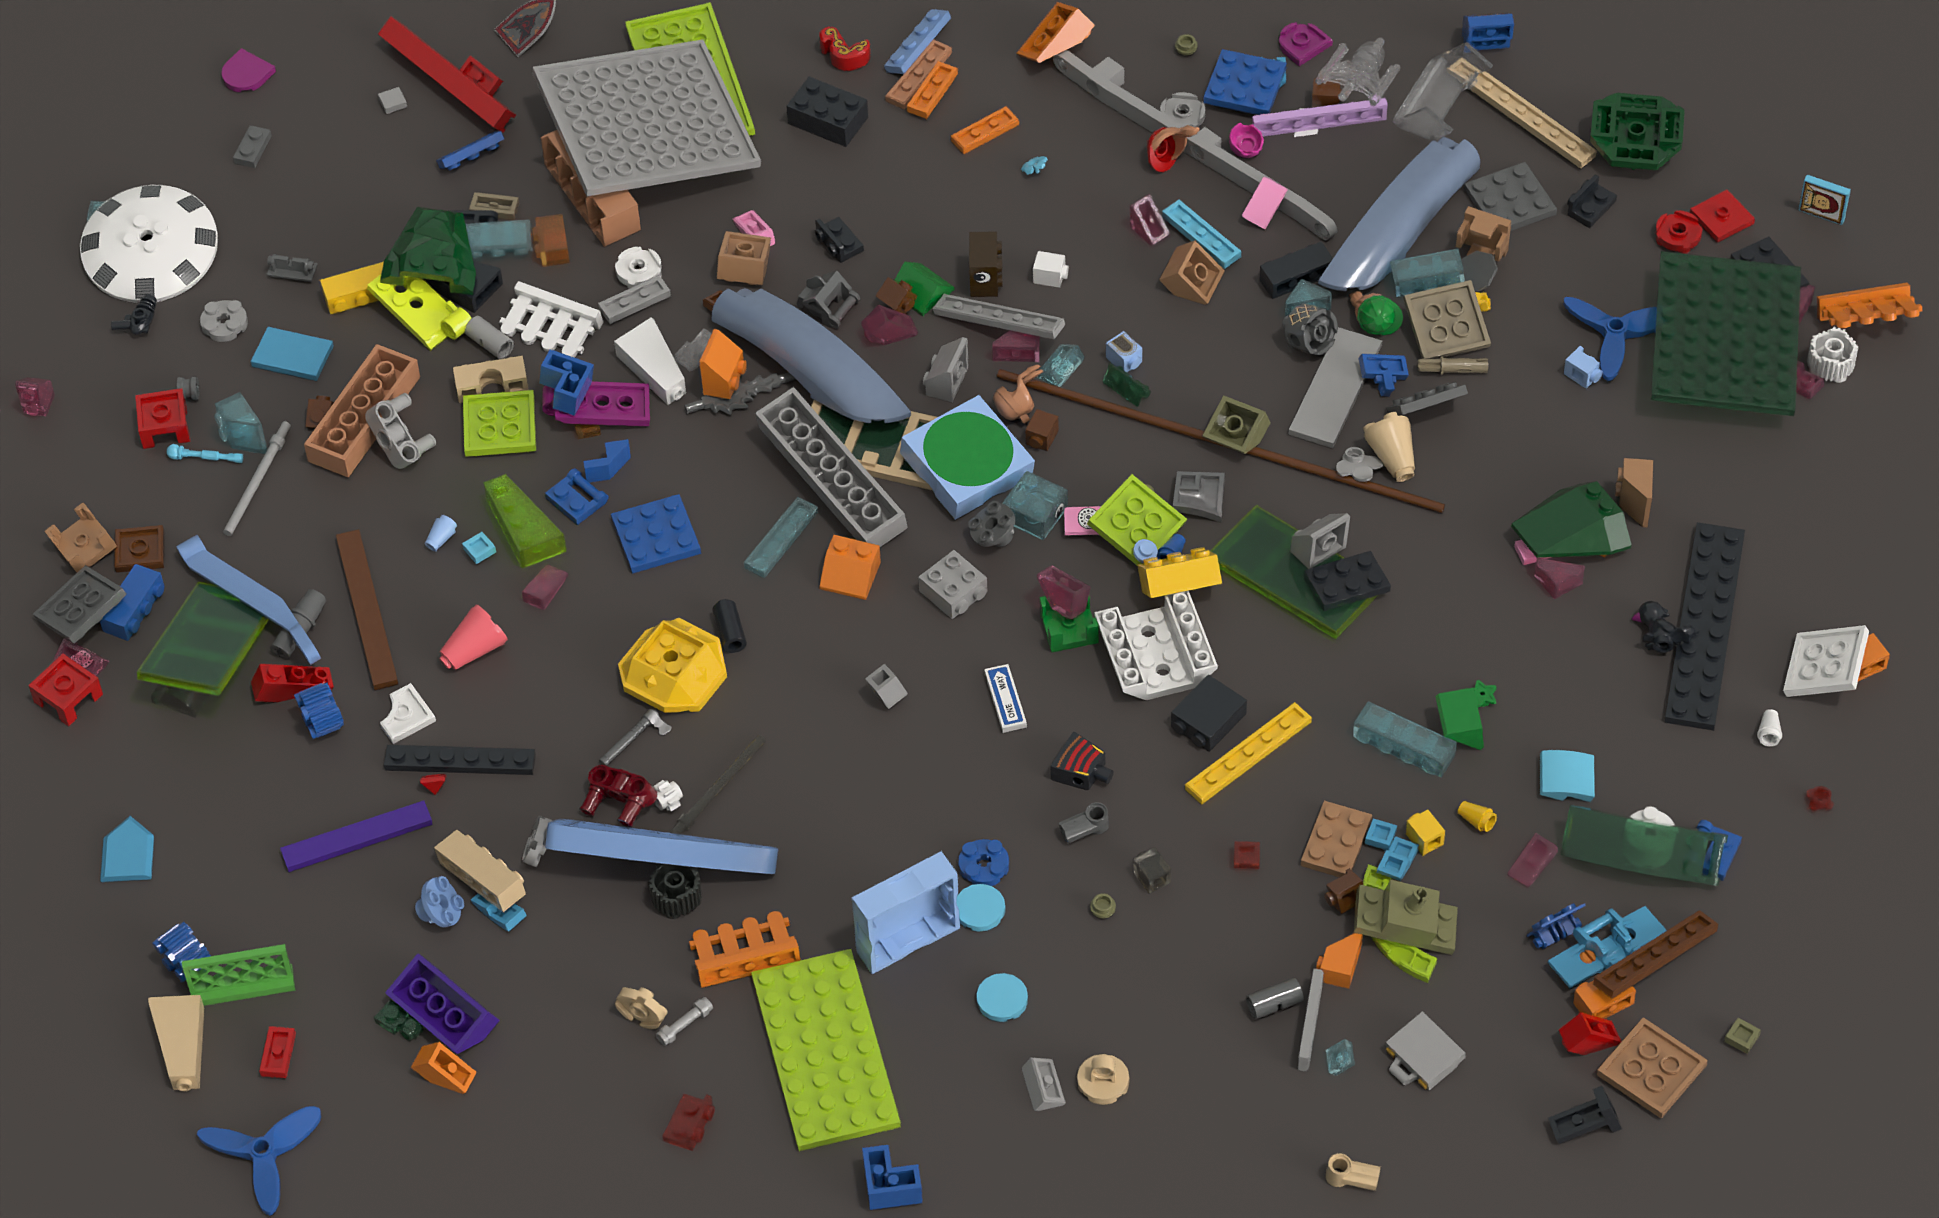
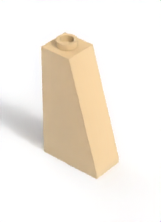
(180, 1035)

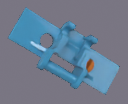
(1595, 956)

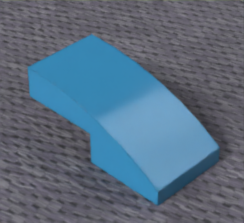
(1398, 858)
(506, 919)

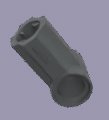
(1084, 824)

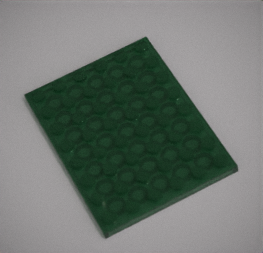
(1726, 333)

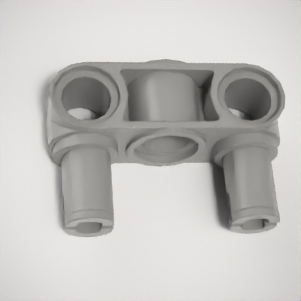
(393, 433)

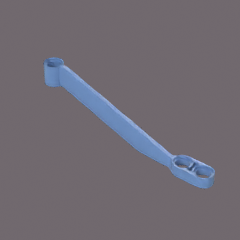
(246, 591)

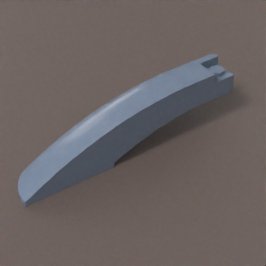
(810, 354)

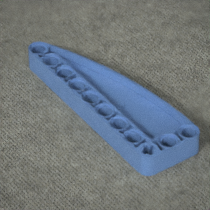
(658, 847)

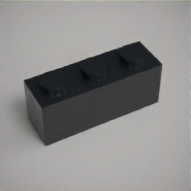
(1285, 273)

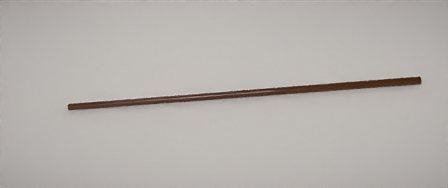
(1196, 433)

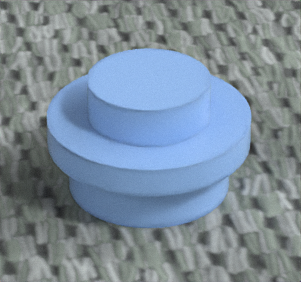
(1144, 549)

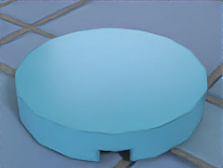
(980, 907)
(1002, 997)

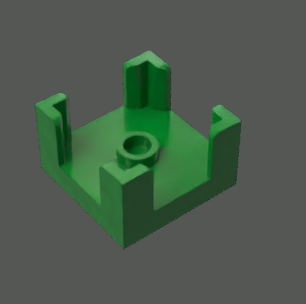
(1067, 633)

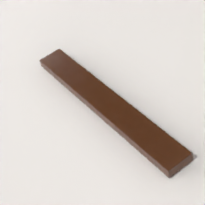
(367, 609)

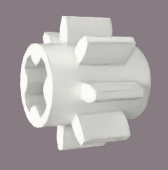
(668, 795)

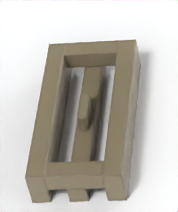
(504, 212)

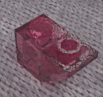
(35, 395)

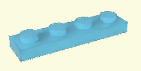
(1205, 235)

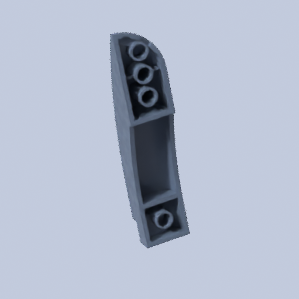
(1401, 214)

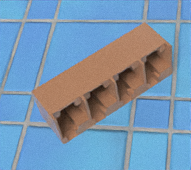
(608, 214)

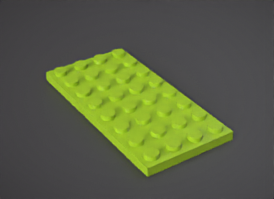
(687, 26)
(825, 1050)

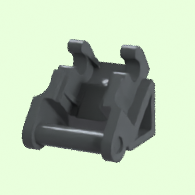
(822, 291)

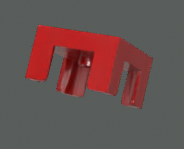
(162, 414)
(64, 687)

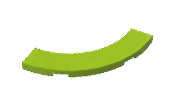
(1404, 956)

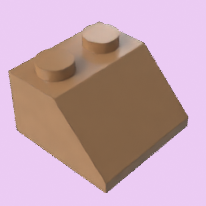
(743, 258)
(1192, 273)
(1635, 488)

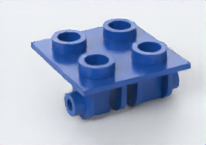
(1551, 927)

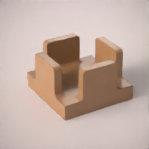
(1484, 233)

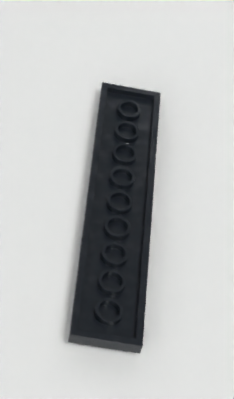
(1709, 610)

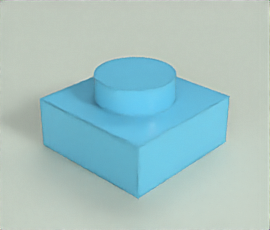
(479, 547)

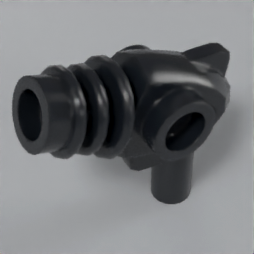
(141, 317)

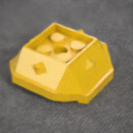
(674, 667)

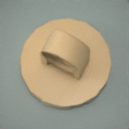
(1103, 1079)

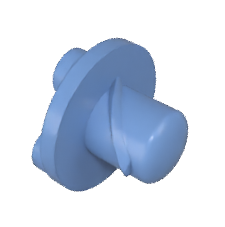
(439, 903)

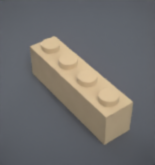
(480, 870)

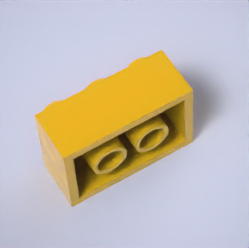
(1179, 572)

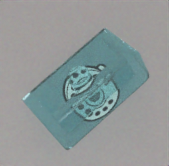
(1061, 364)

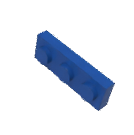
(470, 151)

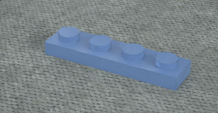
(917, 41)

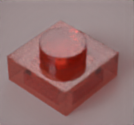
(1247, 855)

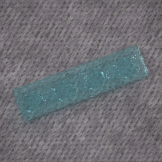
(780, 537)

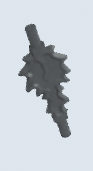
(741, 396)

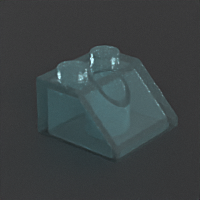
(239, 425)

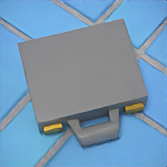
(1424, 1052)

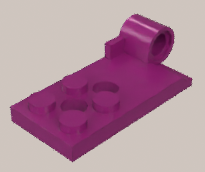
(611, 414)

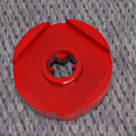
(1674, 241)

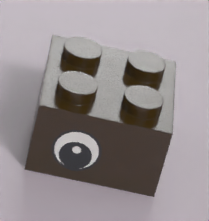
(985, 264)

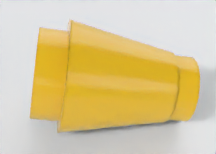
(1478, 816)

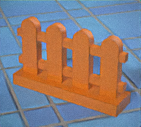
(1867, 305)
(737, 962)

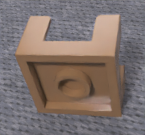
(83, 541)

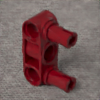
(621, 786)

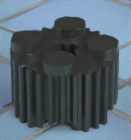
(675, 889)

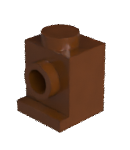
(1343, 891)

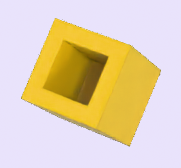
(1425, 831)

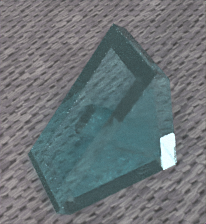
(1310, 294)

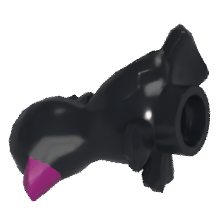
(1661, 633)

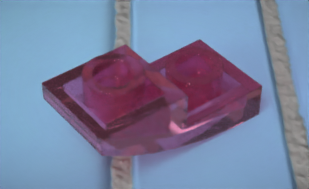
(1807, 383)

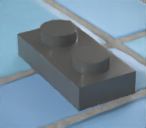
(252, 146)

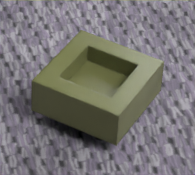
(1742, 1035)

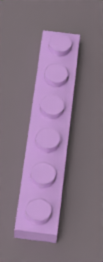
(1320, 117)

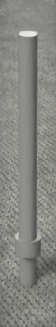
(275, 444)

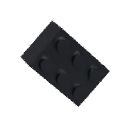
(827, 111)

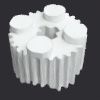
(1832, 355)

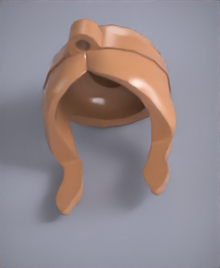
(1017, 403)

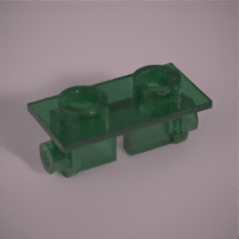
(1125, 385)

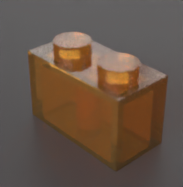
(552, 240)

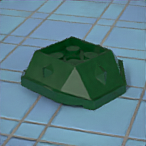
(1637, 130)

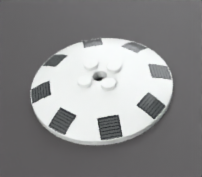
(163, 266)

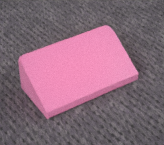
(1264, 202)

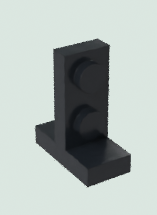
(1585, 1118)

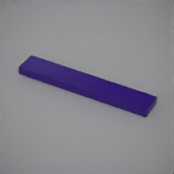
(356, 836)

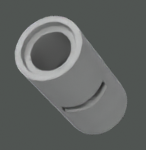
(489, 337)

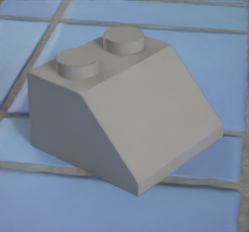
(947, 370)
(1321, 539)

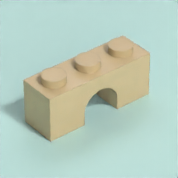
(506, 372)

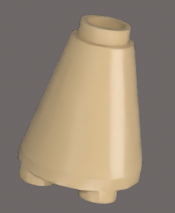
(1393, 444)

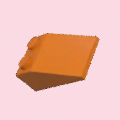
(1057, 32)

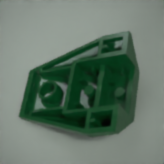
(1574, 523)

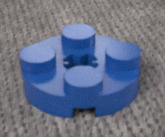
(983, 850)

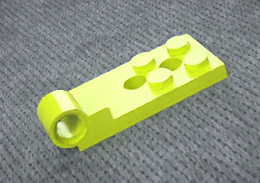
(429, 323)

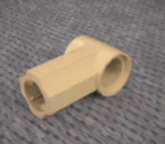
(1354, 1173)

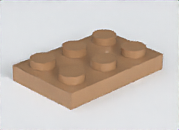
(1336, 839)

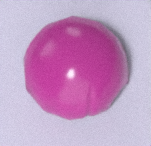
(1245, 140)

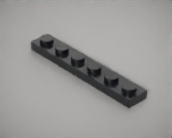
(460, 759)

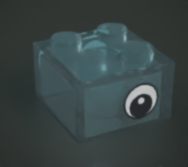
(1036, 504)

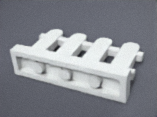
(555, 308)

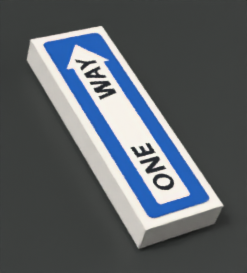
(1005, 698)

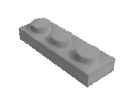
(634, 299)

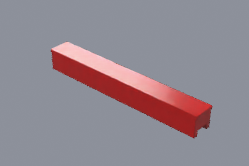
(446, 74)

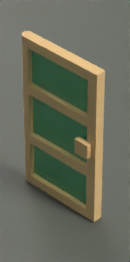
(877, 443)

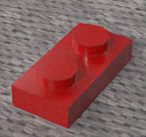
(481, 75)
(277, 1052)

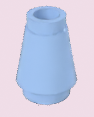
(440, 532)

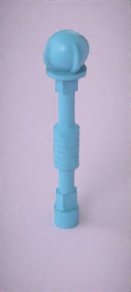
(177, 452)

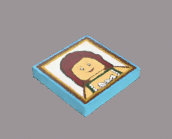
(1824, 199)

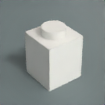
(1049, 269)

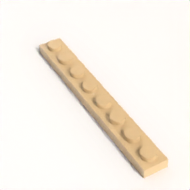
(1533, 120)

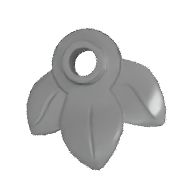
(1358, 464)

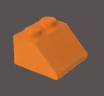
(721, 366)
(850, 567)

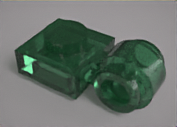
(395, 1019)

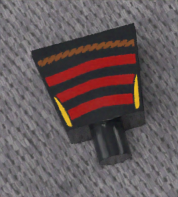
(1080, 764)

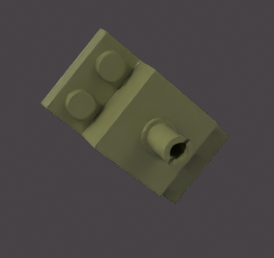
(1406, 916)

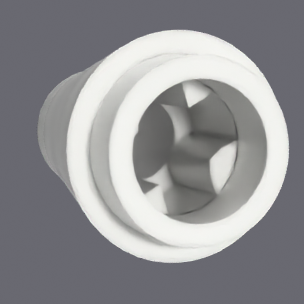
(1770, 729)

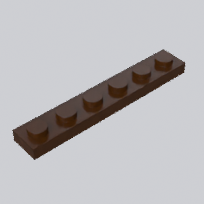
(1655, 954)

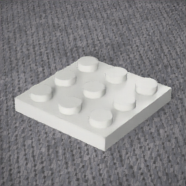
(1826, 661)

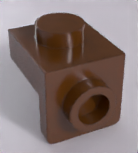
(316, 410)

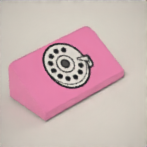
(1077, 518)

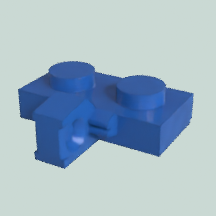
(1384, 370)

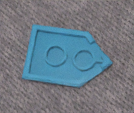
(127, 853)

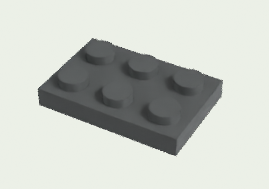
(1427, 398)

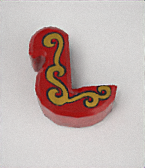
(841, 55)

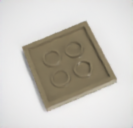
(1447, 320)

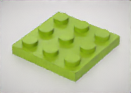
(499, 423)
(1135, 515)

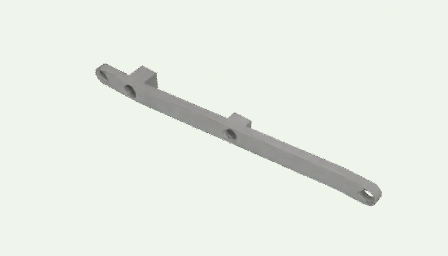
(1205, 146)

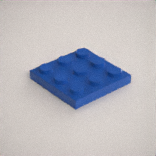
(1245, 82)
(655, 533)

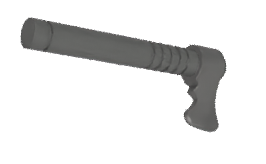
(650, 718)

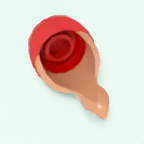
(1166, 146)

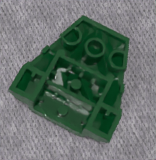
(432, 248)

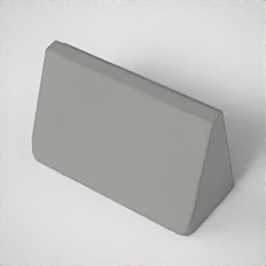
(1042, 1084)

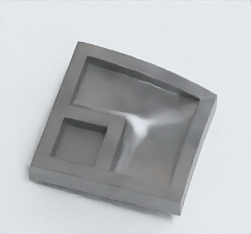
(1200, 494)

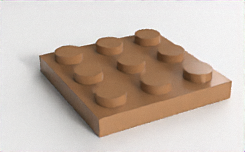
(1652, 1067)

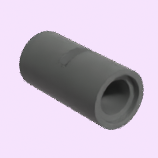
(1274, 997)

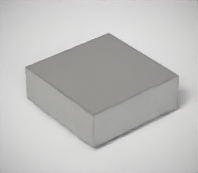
(392, 100)

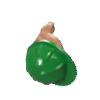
(1376, 313)

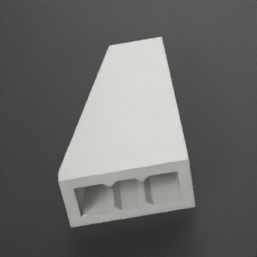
(651, 360)

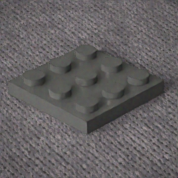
(1512, 195)
(79, 604)

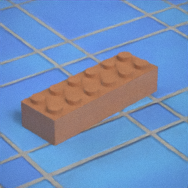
(343, 432)

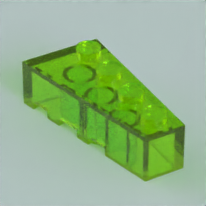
(523, 523)

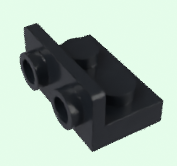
(1590, 202)
(838, 239)

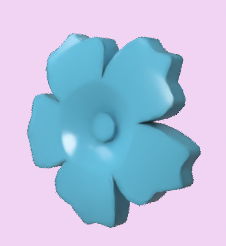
(1034, 164)

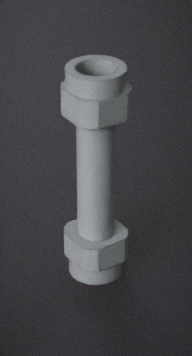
(701, 1008)

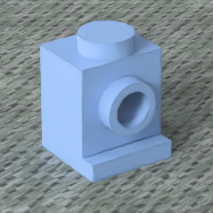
(1582, 368)

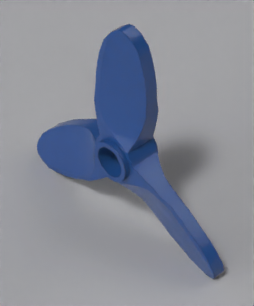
(1614, 331)
(278, 1140)

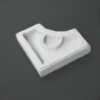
(407, 714)

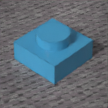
(1381, 834)

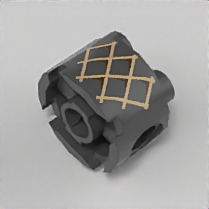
(1310, 329)

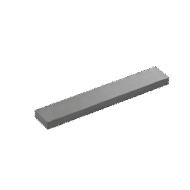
(999, 316)

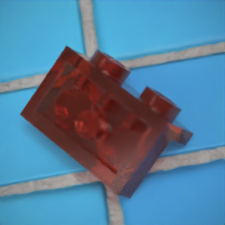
(688, 1121)

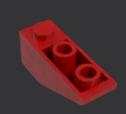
(281, 682)

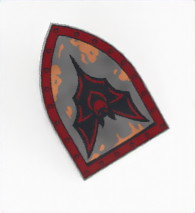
(526, 24)

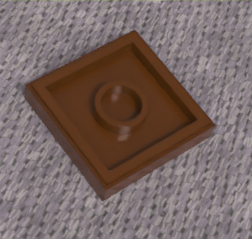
(140, 547)

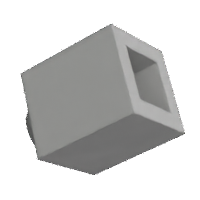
(886, 686)

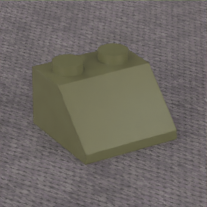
(1237, 425)

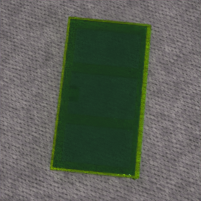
(1261, 558)
(203, 642)

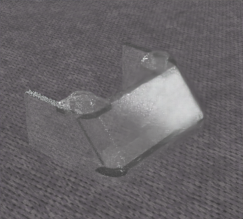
(1438, 89)

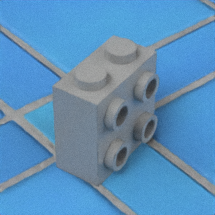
(953, 584)

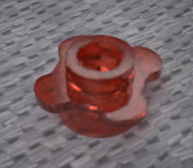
(1820, 793)

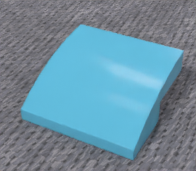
(1566, 775)

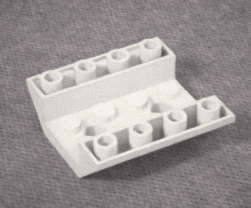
(1176, 647)

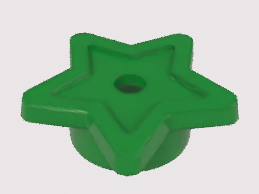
(1488, 690)

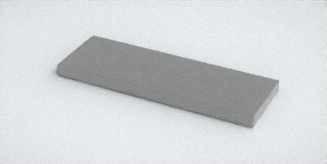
(1333, 389)

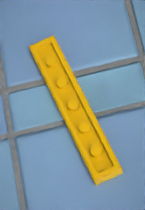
(1248, 753)

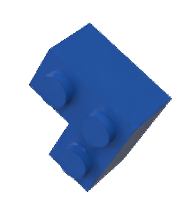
(568, 377)
(890, 1185)

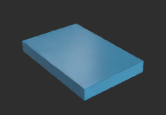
(292, 353)

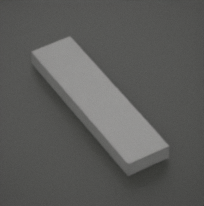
(1310, 1020)

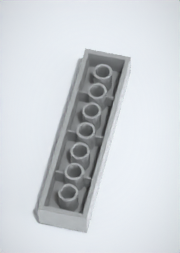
(831, 469)

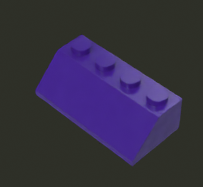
(441, 1005)

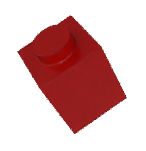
(1588, 1034)

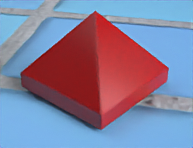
(433, 782)

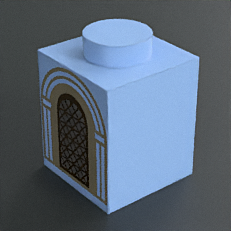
(1124, 352)

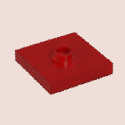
(1722, 216)

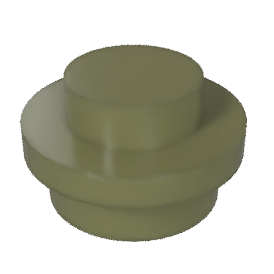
(1186, 45)
(1103, 906)

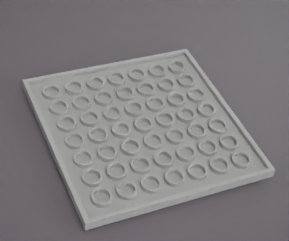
(645, 117)

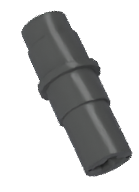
(305, 613)

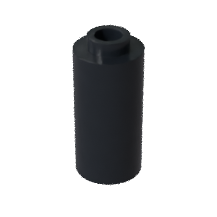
(729, 626)

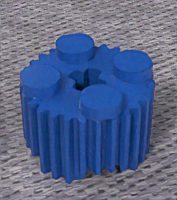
(319, 710)
(177, 946)

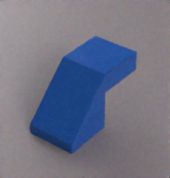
(605, 468)

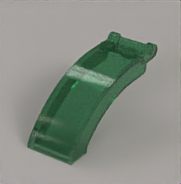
(1641, 845)

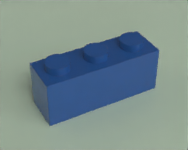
(142, 590)

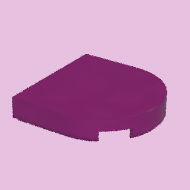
(1303, 42)
(246, 71)

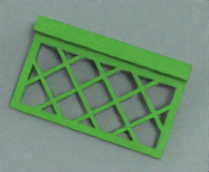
(235, 985)

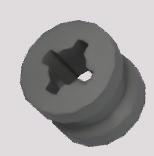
(189, 386)

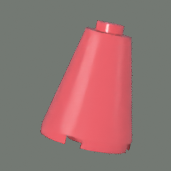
(472, 639)

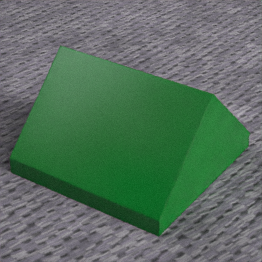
(925, 284)
(1461, 717)

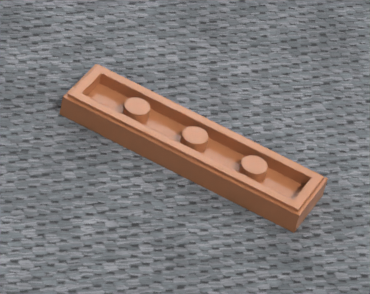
(913, 78)

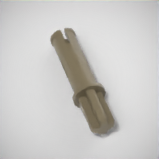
(1452, 365)

